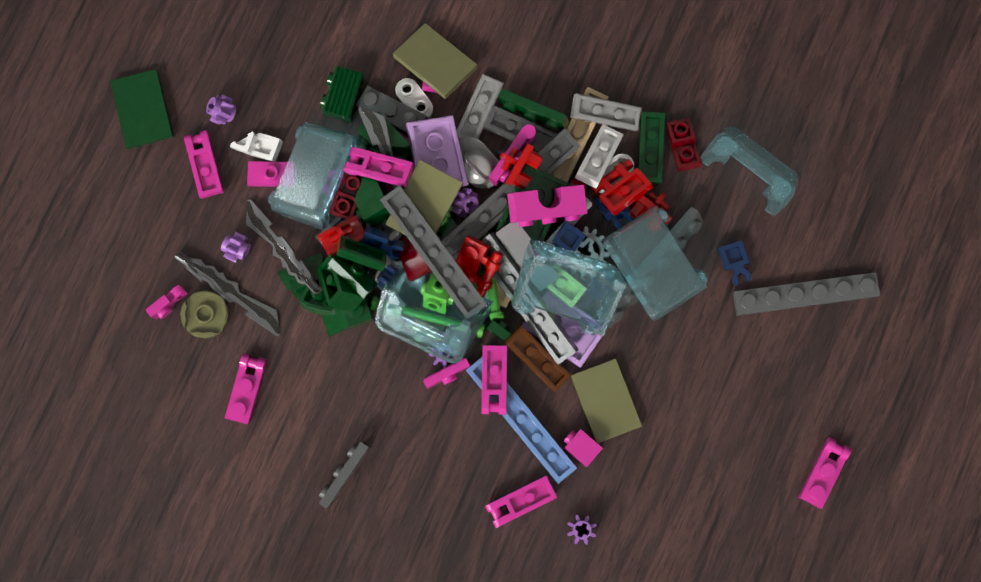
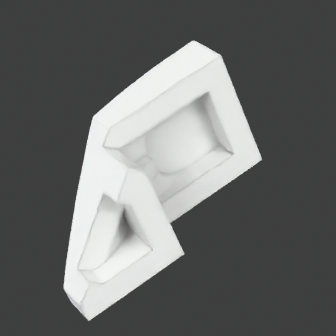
(259, 146)

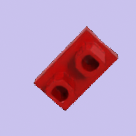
(527, 157)
(644, 204)
(349, 228)

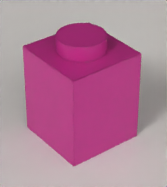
(582, 447)

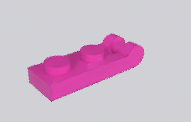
(525, 136)
(203, 165)
(379, 167)
(494, 378)
(245, 389)
(824, 473)
(522, 501)

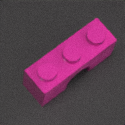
(567, 203)

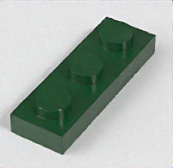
(533, 110)
(651, 145)

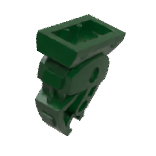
(308, 300)

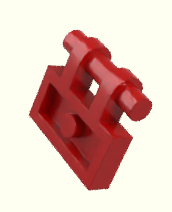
(626, 190)
(472, 257)

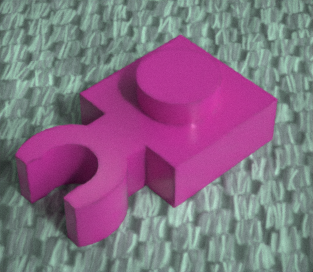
(162, 307)

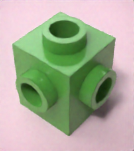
(435, 295)

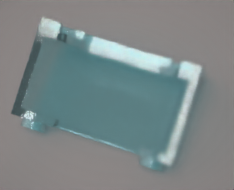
(312, 174)
(781, 178)
(654, 263)
(568, 286)
(442, 335)

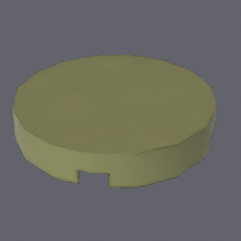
(205, 314)

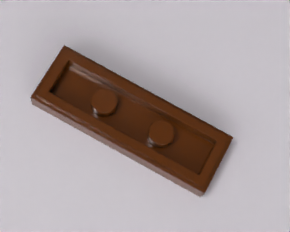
(537, 358)

